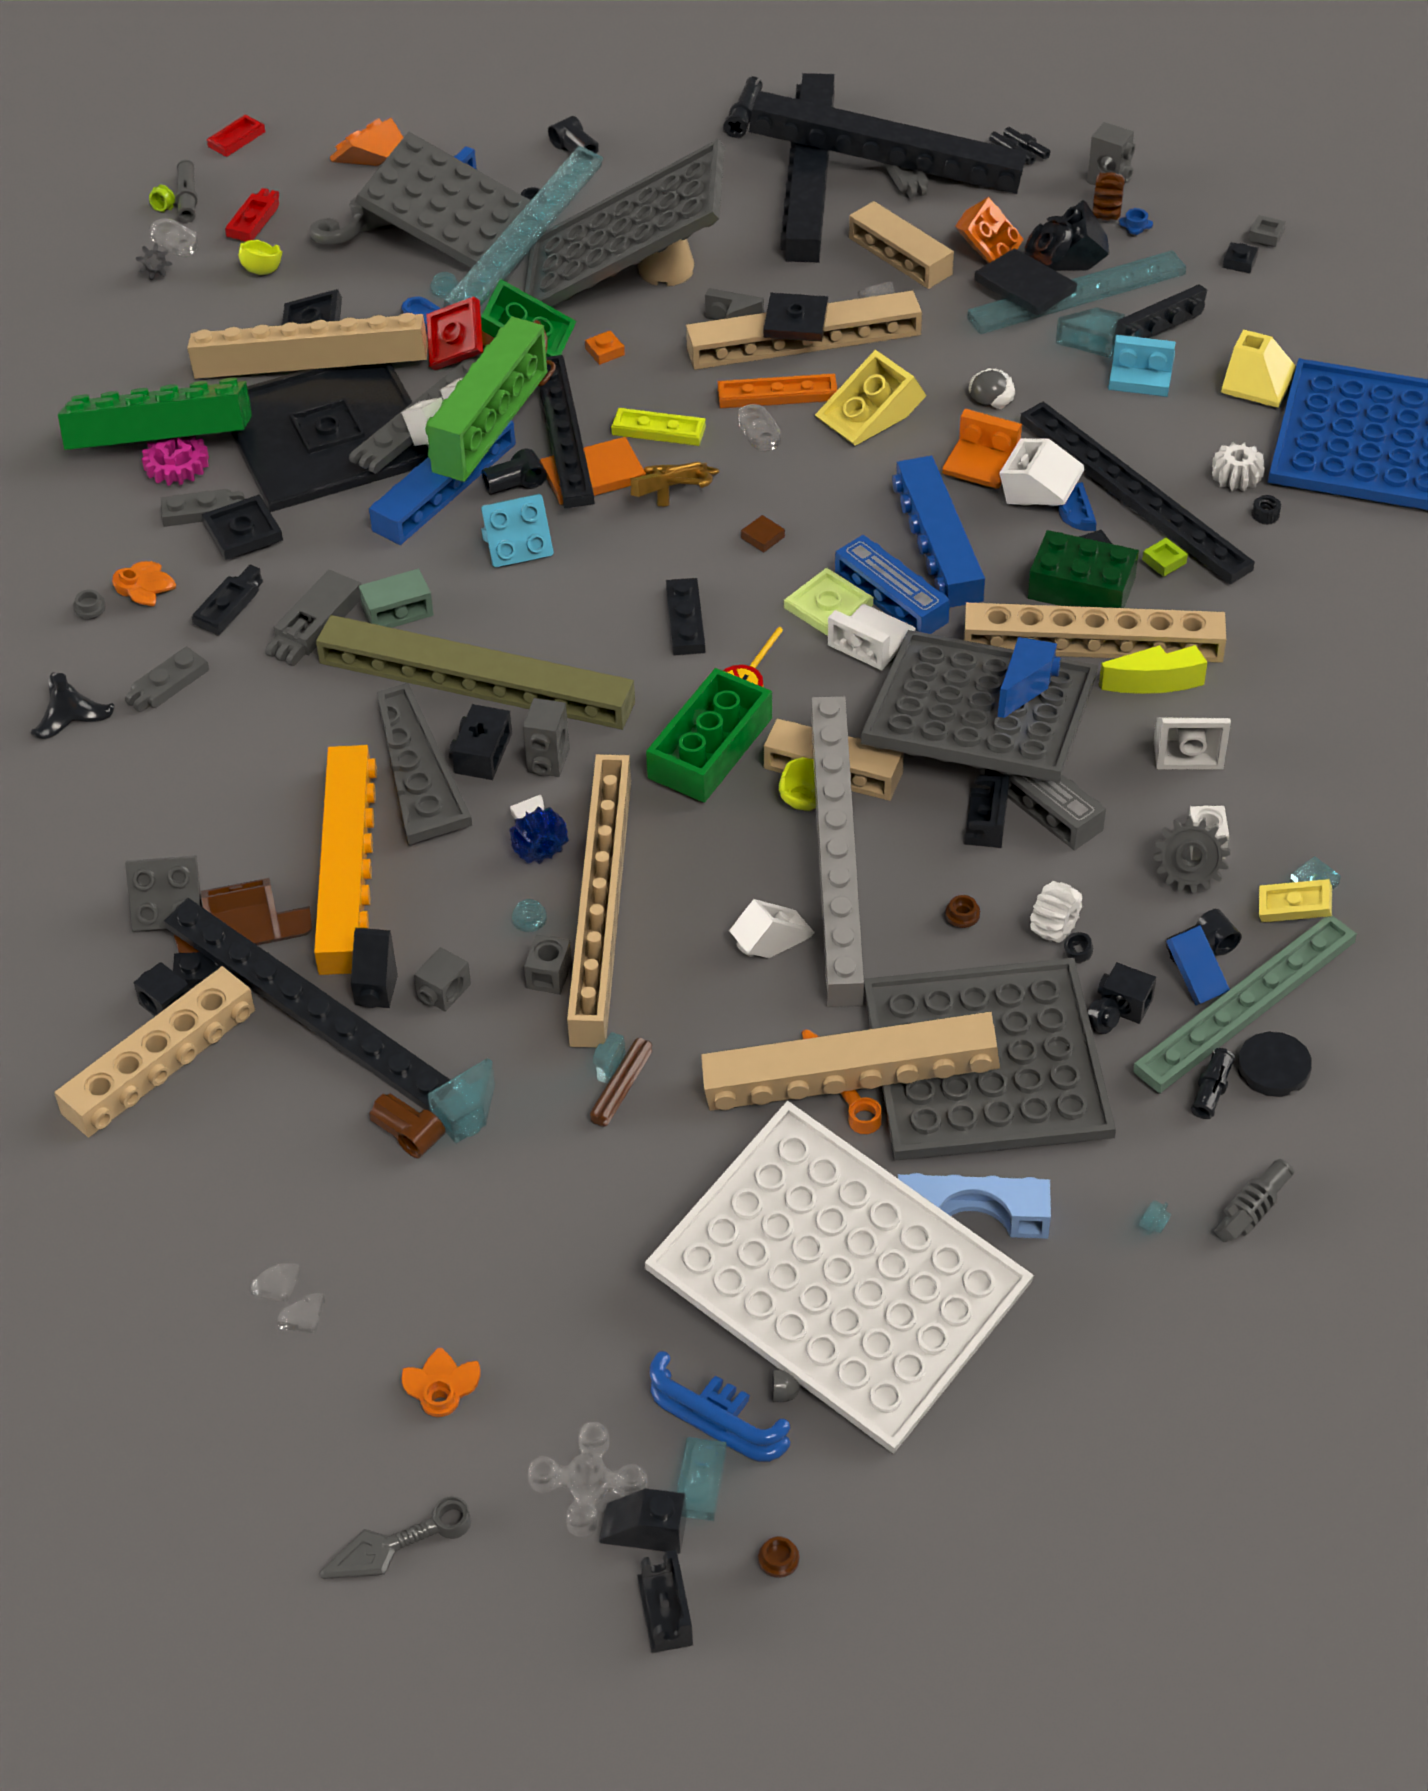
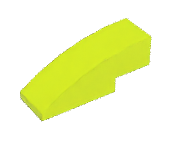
(1154, 671)

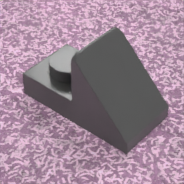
(726, 304)

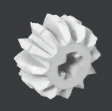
(1238, 466)
(1056, 911)

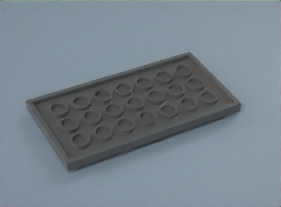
(627, 226)

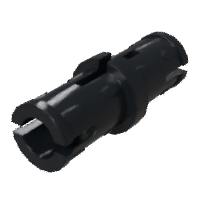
(1213, 1083)

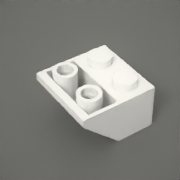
(1039, 473)

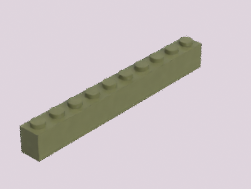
(474, 670)

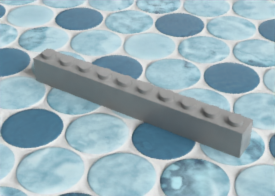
(837, 853)

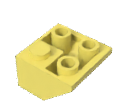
(1258, 370)

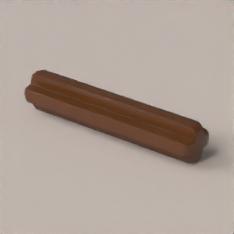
(621, 1082)

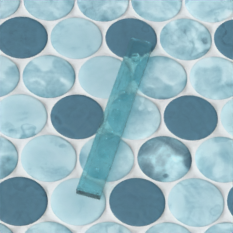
(1089, 289)

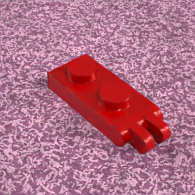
(253, 215)

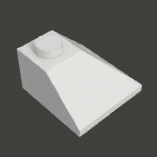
(1191, 742)

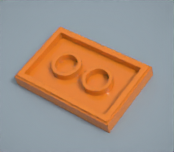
(609, 467)

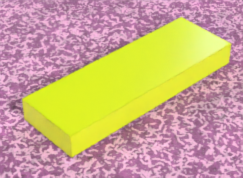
(658, 426)

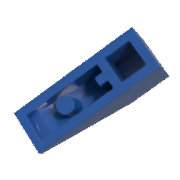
(1028, 673)

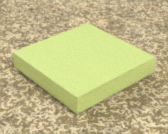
(823, 596)

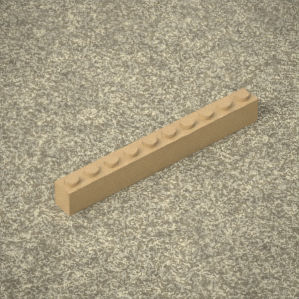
(599, 902)

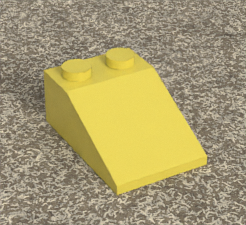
(871, 399)

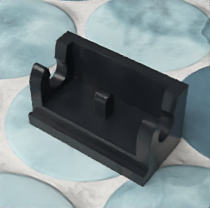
(987, 812)
(665, 1604)

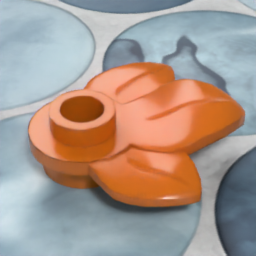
(142, 582)
(441, 1379)

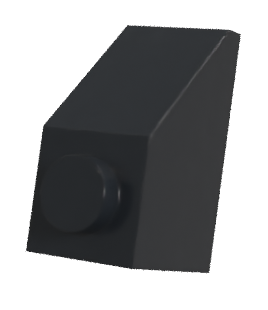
(373, 968)
(646, 1520)

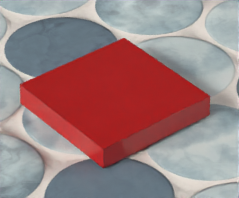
(454, 333)

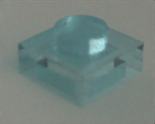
(1315, 870)
(609, 1056)

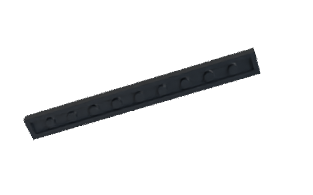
(1140, 494)
(306, 1002)

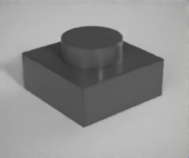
(1267, 230)

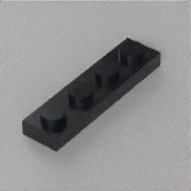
(1163, 314)

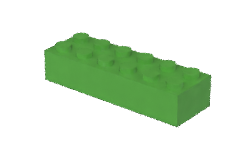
(486, 399)

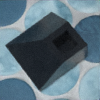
(1088, 241)

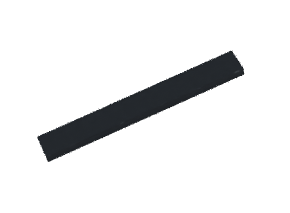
(566, 437)

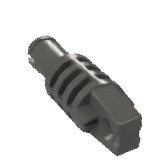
(1254, 1201)

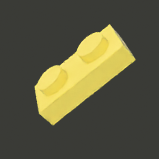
(1295, 900)

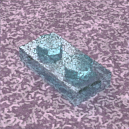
(702, 1476)

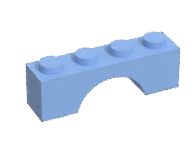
(1016, 1202)

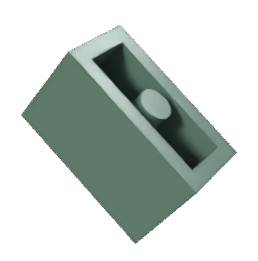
(396, 599)

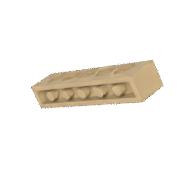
(155, 1051)

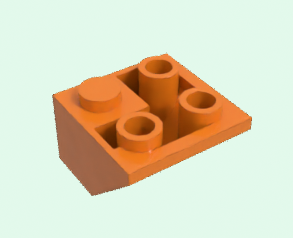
(370, 145)
(988, 230)

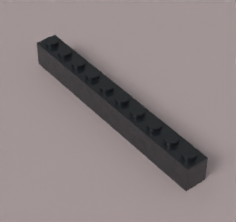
(887, 141)
(806, 181)

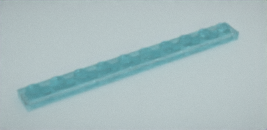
(527, 227)

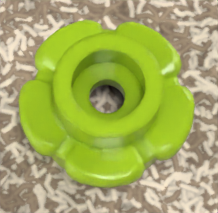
(162, 198)

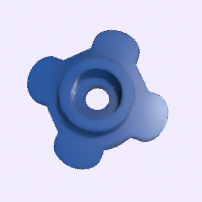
(1136, 221)

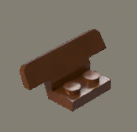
(252, 912)

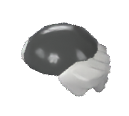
(992, 388)

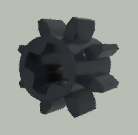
(160, 256)

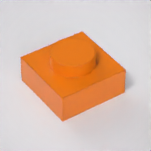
(604, 347)

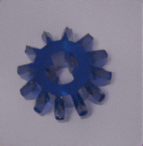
(538, 835)

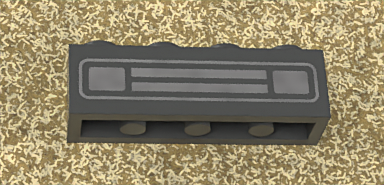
(1057, 806)

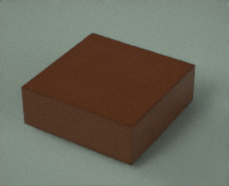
(762, 533)

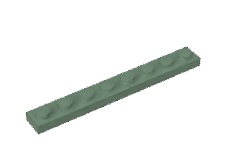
(1244, 1003)

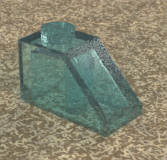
(1089, 331)
(465, 1101)

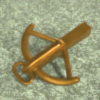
(667, 475)

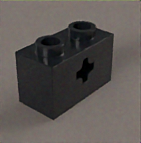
(481, 742)

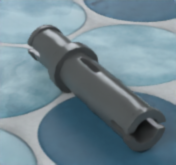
(186, 196)

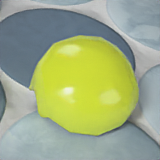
(259, 257)
(798, 784)

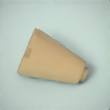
(670, 266)

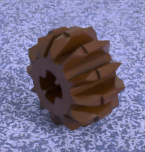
(1108, 196)

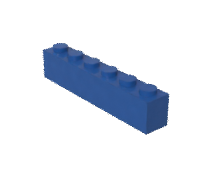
(425, 493)
(939, 531)

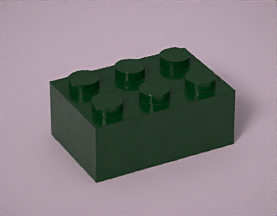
(1082, 572)

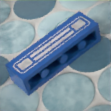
(892, 585)

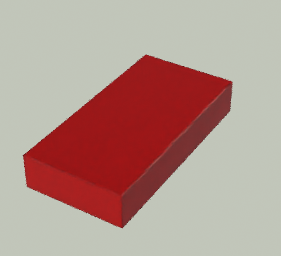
(236, 135)

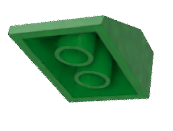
(510, 302)

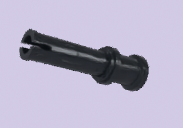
(740, 112)

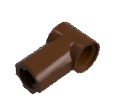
(413, 1129)

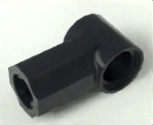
(570, 134)
(521, 470)
(1218, 930)

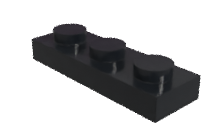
(685, 616)

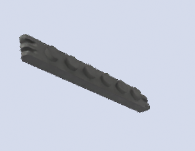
(395, 436)

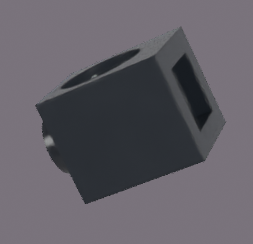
(159, 988)
(1130, 989)

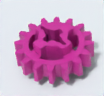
(175, 459)

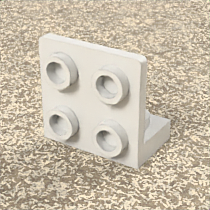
(867, 635)

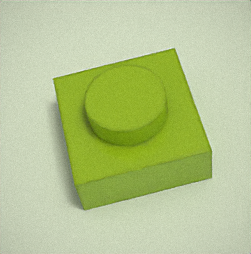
(1165, 557)

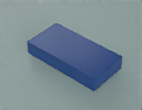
(1198, 965)

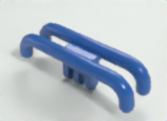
(717, 1414)

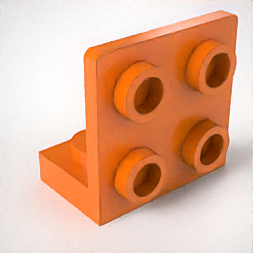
(982, 448)

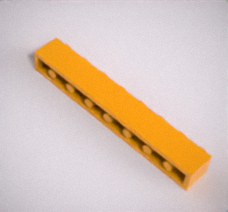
(344, 856)

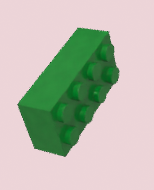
(709, 735)

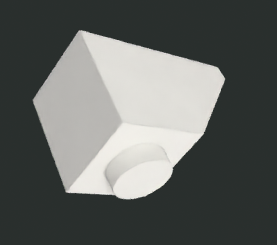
(769, 929)

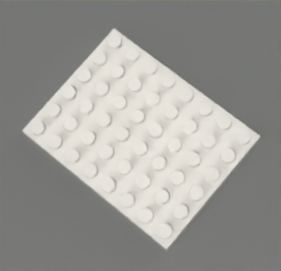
(839, 1275)

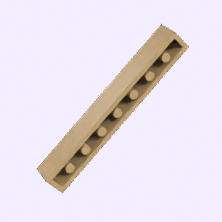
(845, 325)
(308, 345)
(850, 1061)

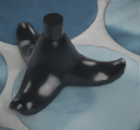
(67, 705)

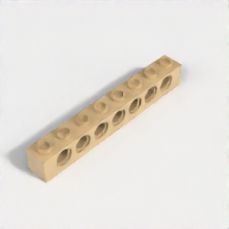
(1097, 630)

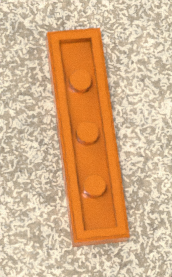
(776, 390)

